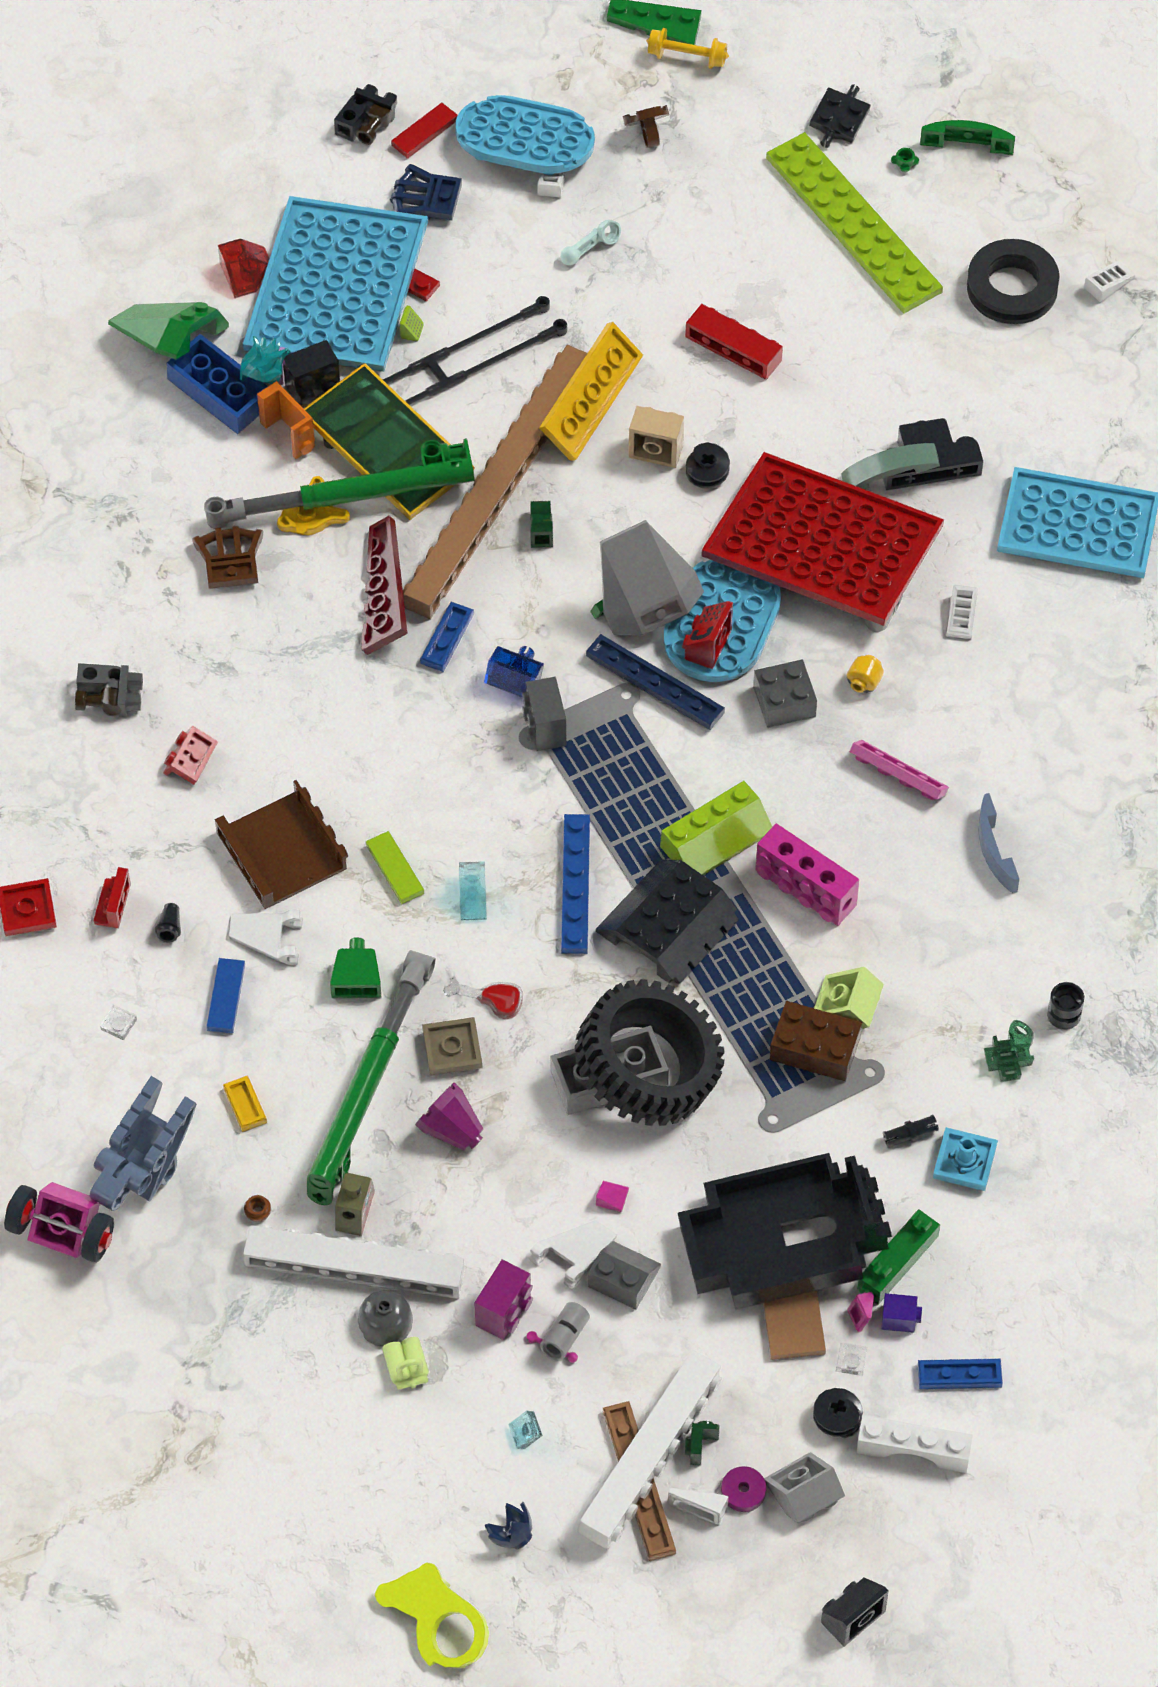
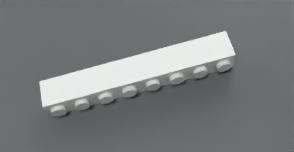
(354, 1261)
(649, 1449)

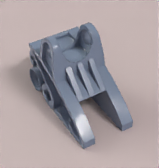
(141, 1149)

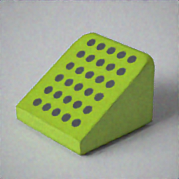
(410, 325)

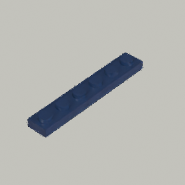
(655, 682)

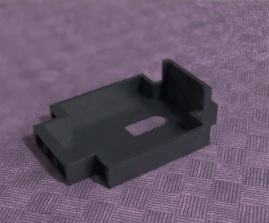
(741, 1238)

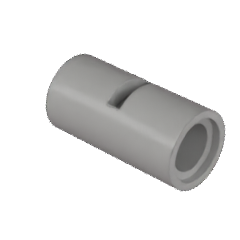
(564, 1331)

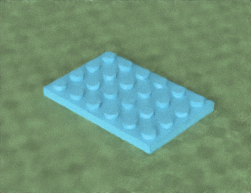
(1078, 522)

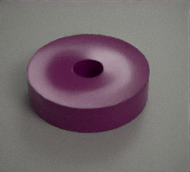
(745, 1477)

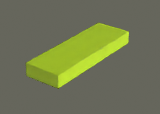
(395, 867)

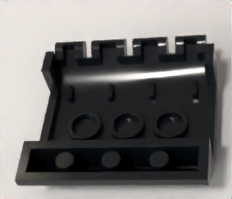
(671, 918)

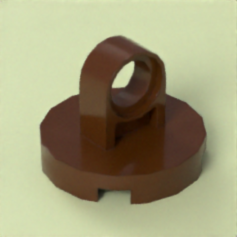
(646, 119)

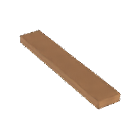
(650, 1513)

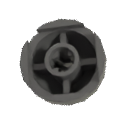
(385, 1318)

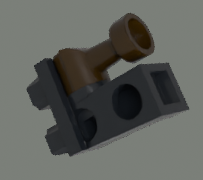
(361, 107)

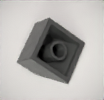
(622, 1274)

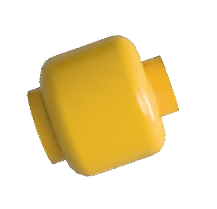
(865, 674)

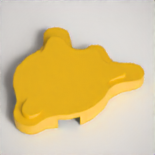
(312, 520)

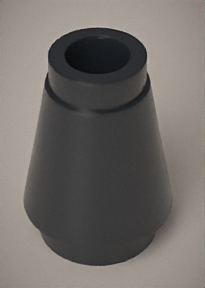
(168, 925)

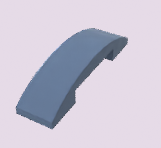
(1002, 869)

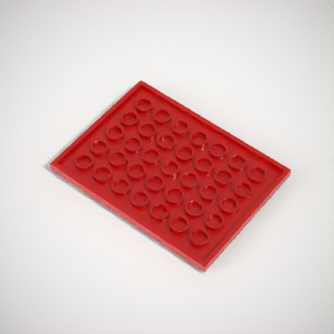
(823, 538)

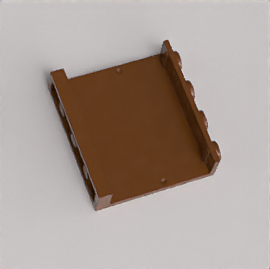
(283, 847)

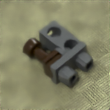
(114, 686)

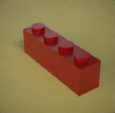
(734, 341)

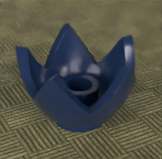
(517, 1529)

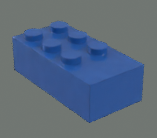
(215, 384)

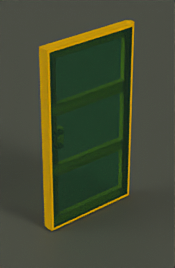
(376, 432)

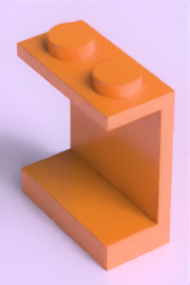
(278, 404)

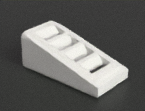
(551, 189)
(1100, 292)
(966, 597)
(700, 1504)

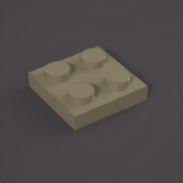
(452, 1046)

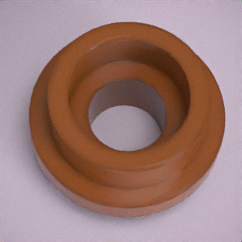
(257, 1201)

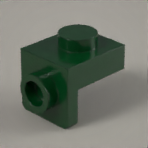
(700, 1431)

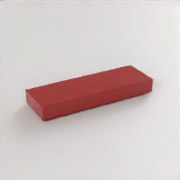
(424, 130)

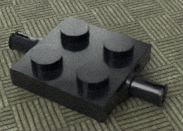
(840, 115)

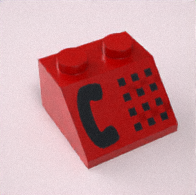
(709, 634)

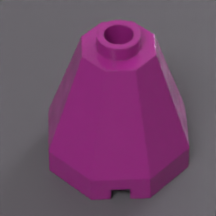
(452, 1120)

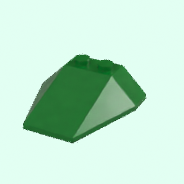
(168, 326)

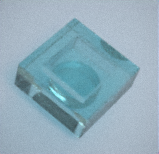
(525, 1429)

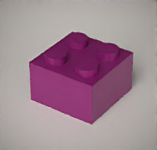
(503, 1300)

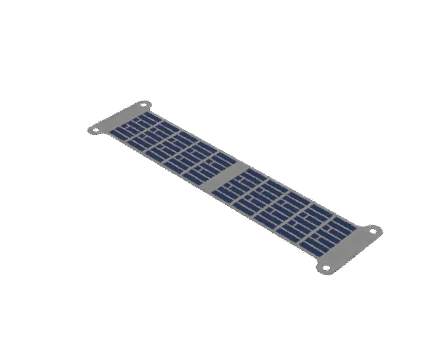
(748, 971)

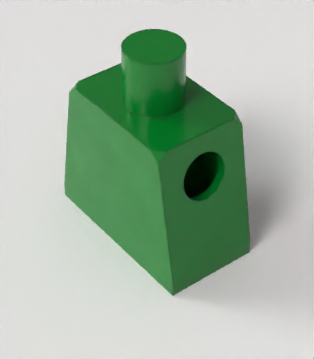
(355, 972)

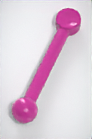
(532, 1337)

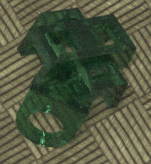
(1018, 1044)

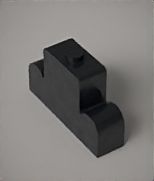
(956, 458)

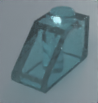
(472, 890)

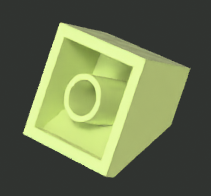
(850, 995)

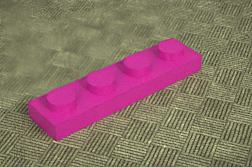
(890, 766)

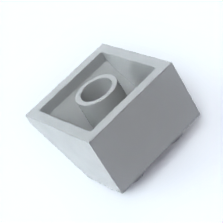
(805, 1487)

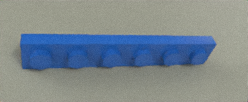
(575, 884)

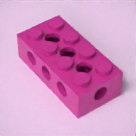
(806, 874)

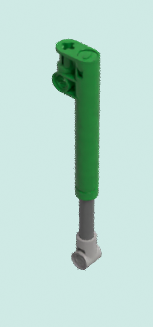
(441, 467)
(335, 1153)

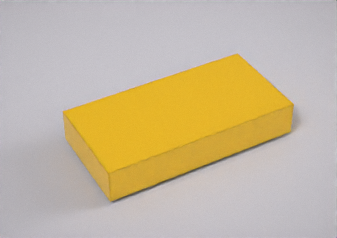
(245, 1103)

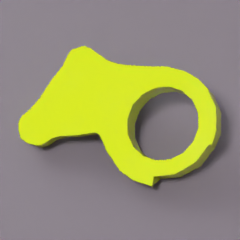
(430, 1600)

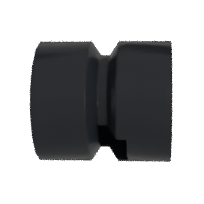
(1065, 1005)

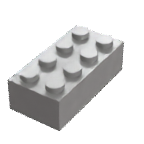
(635, 1049)

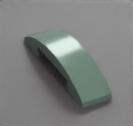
(891, 462)

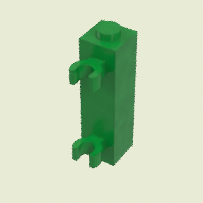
(902, 1254)

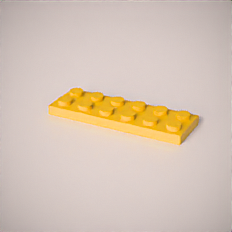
(591, 391)

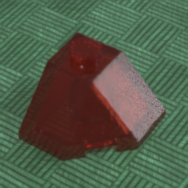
(243, 265)

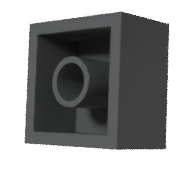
(785, 693)
(544, 714)

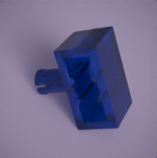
(512, 670)

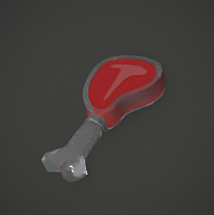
(502, 997)

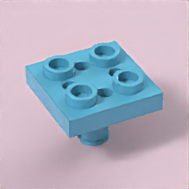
(967, 1150)

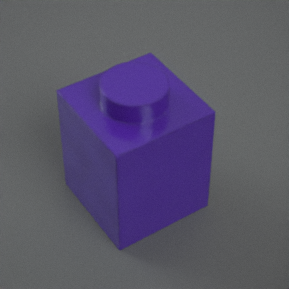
(900, 1313)

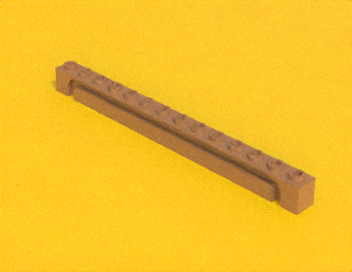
(489, 491)

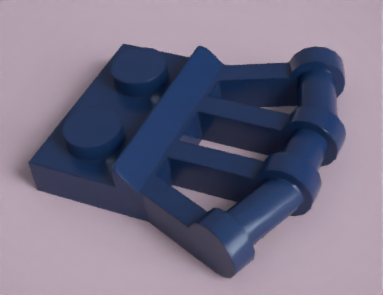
(440, 190)

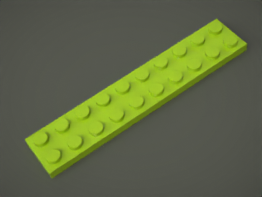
(854, 222)

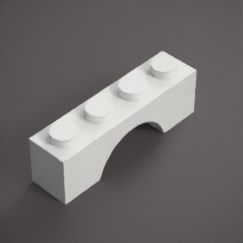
(886, 1437)

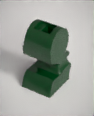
(541, 524)

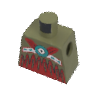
(354, 1197)

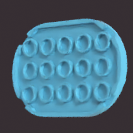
(525, 134)
(754, 614)

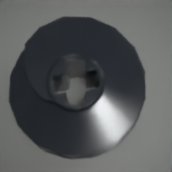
(707, 465)
(850, 1415)

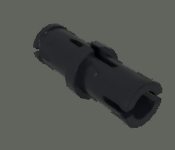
(910, 1131)

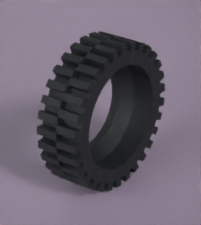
(675, 1022)

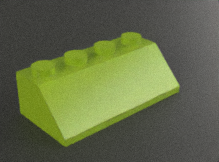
(717, 829)

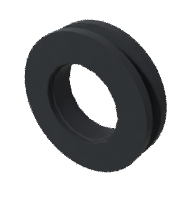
(1005, 307)

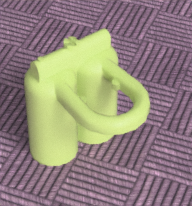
(406, 1363)

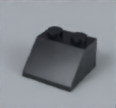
(854, 1610)

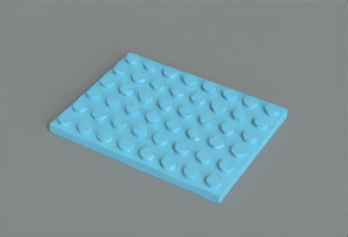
(337, 279)

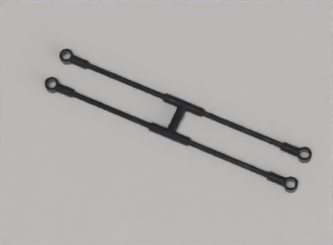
(446, 382)

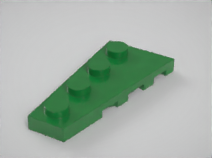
(680, 22)

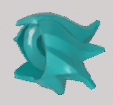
(263, 362)

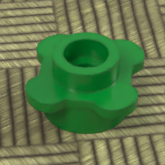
(905, 159)

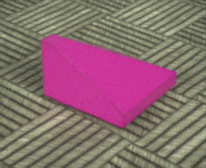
(612, 1196)
(861, 1310)

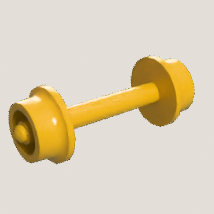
(717, 53)

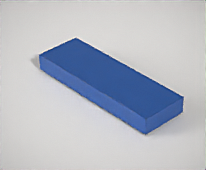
(447, 636)
(226, 995)
(960, 1373)

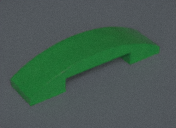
(968, 132)

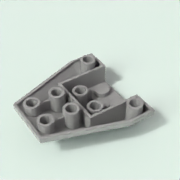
(644, 581)

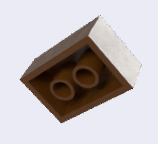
(815, 1041)

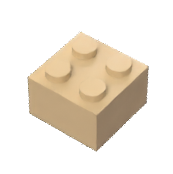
(656, 436)

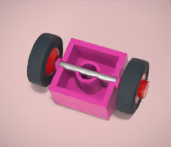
(60, 1220)

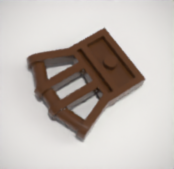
(230, 568)

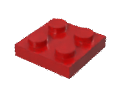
(27, 907)

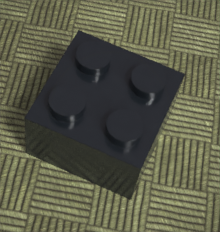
(311, 372)

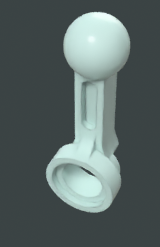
(571, 255)

